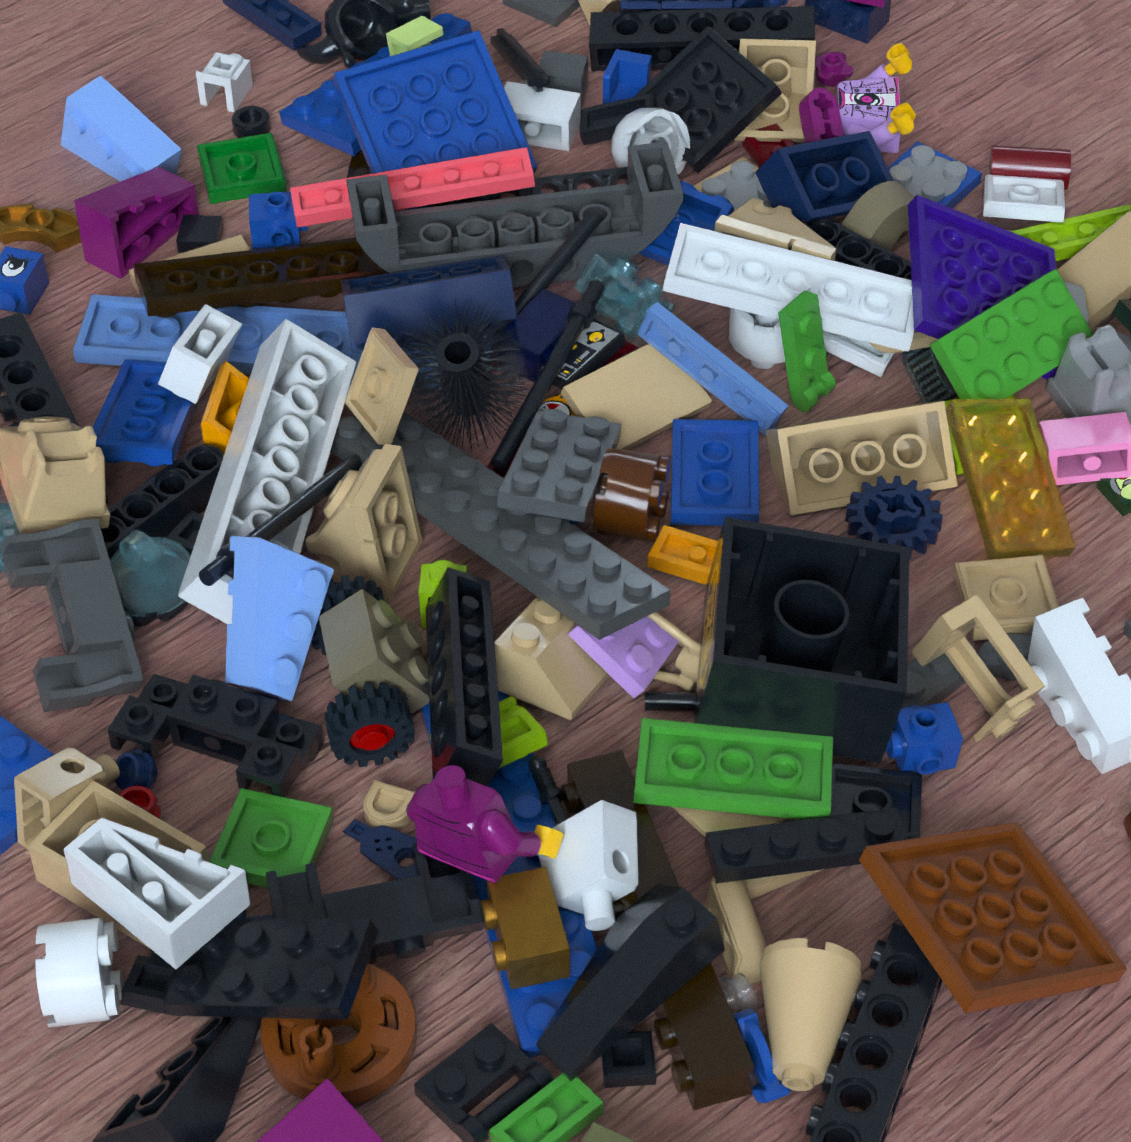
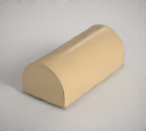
(738, 928)

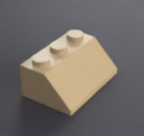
(544, 663)

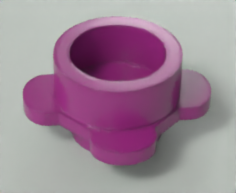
(832, 68)

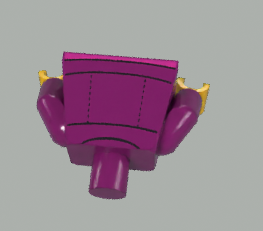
(472, 828)

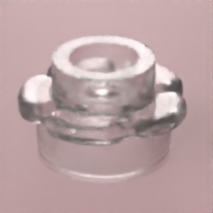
(739, 993)

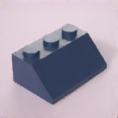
(823, 175)

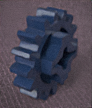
(894, 515)

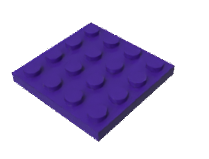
(965, 266)

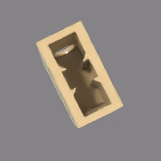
(52, 785)

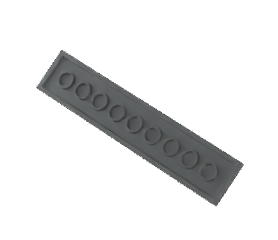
(535, 550)

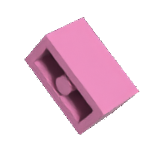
(1088, 447)

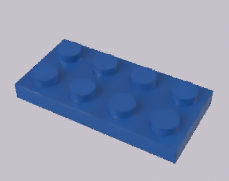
(141, 417)

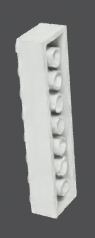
(272, 453)

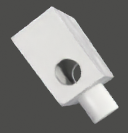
(595, 862)

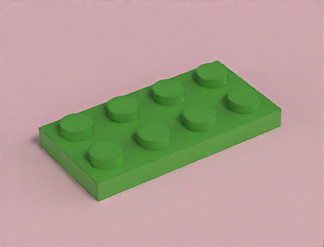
(1011, 340)
(734, 769)

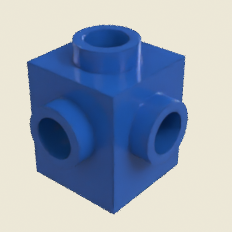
(273, 220)
(925, 739)

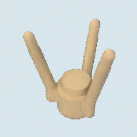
(687, 659)

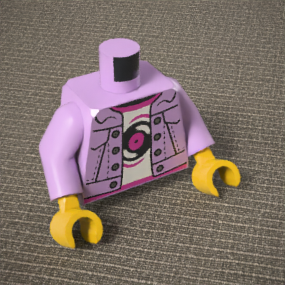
(875, 102)

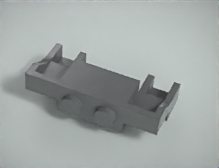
(87, 612)

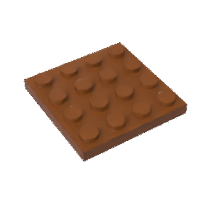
(991, 916)

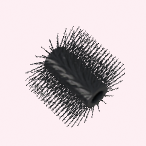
(465, 374)

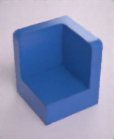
(626, 75)

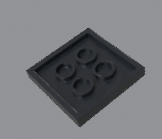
(712, 93)

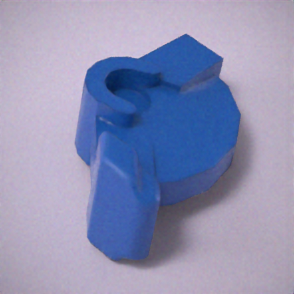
(768, 1087)

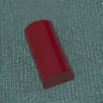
(1031, 162)

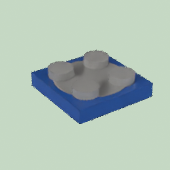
(934, 175)

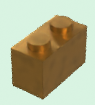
(527, 929)

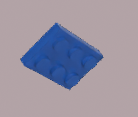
(714, 471)

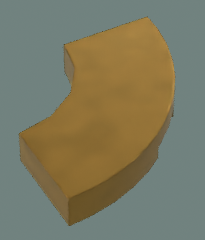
(53, 228)

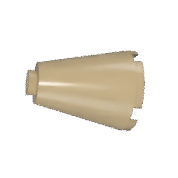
(806, 1006)

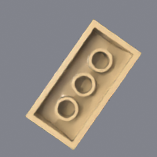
(831, 458)

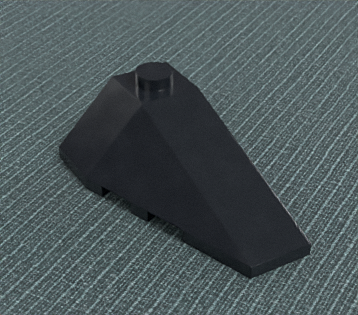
(635, 969)
(193, 1089)

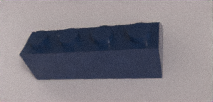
(395, 297)

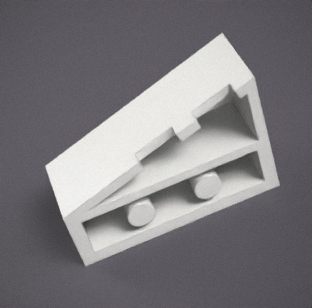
(1082, 685)
(155, 891)

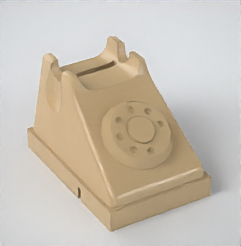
(774, 227)
(52, 474)
(370, 523)

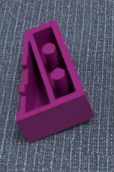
(133, 218)

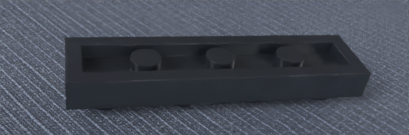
(799, 844)

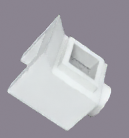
(228, 71)

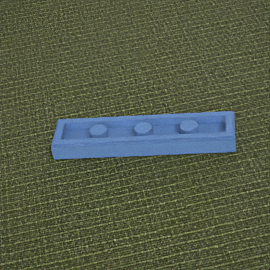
(711, 368)

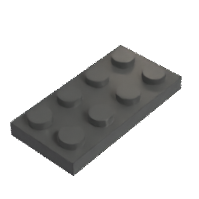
(558, 465)

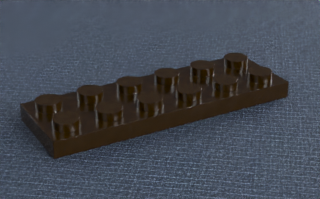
(251, 276)

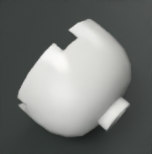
(649, 127)

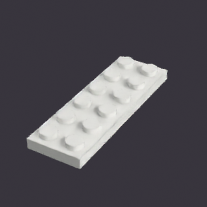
(768, 278)

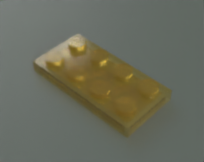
(1009, 478)

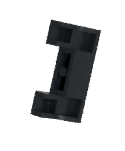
(220, 724)
(405, 910)

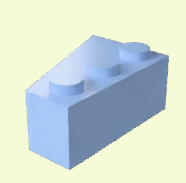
(114, 133)
(272, 616)

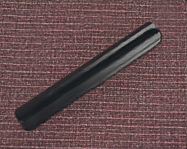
(520, 60)

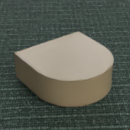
(387, 806)

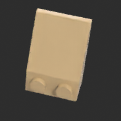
(793, 69)

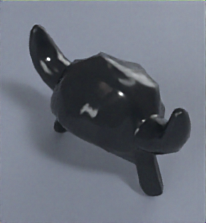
(355, 30)

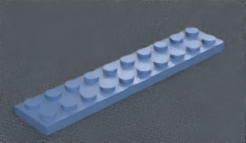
(121, 330)

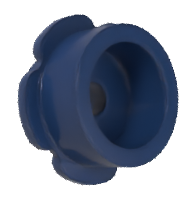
(136, 769)

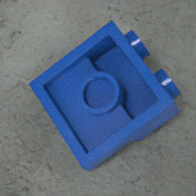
(696, 210)

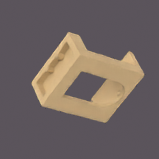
(949, 638)

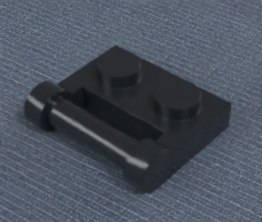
(472, 1076)

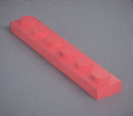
(420, 185)

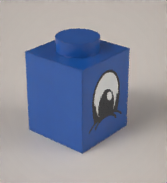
(21, 279)

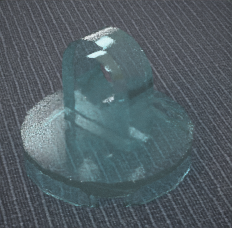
(150, 573)

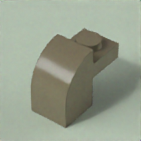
(881, 214)

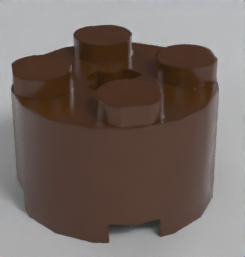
(631, 494)

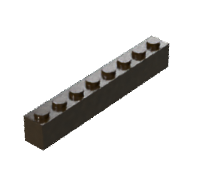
(696, 1020)

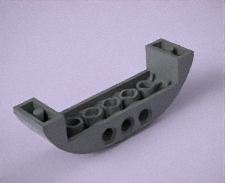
(521, 227)

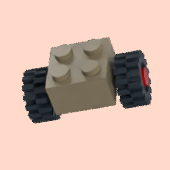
(375, 668)

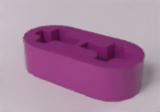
(819, 124)

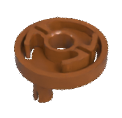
(317, 1059)

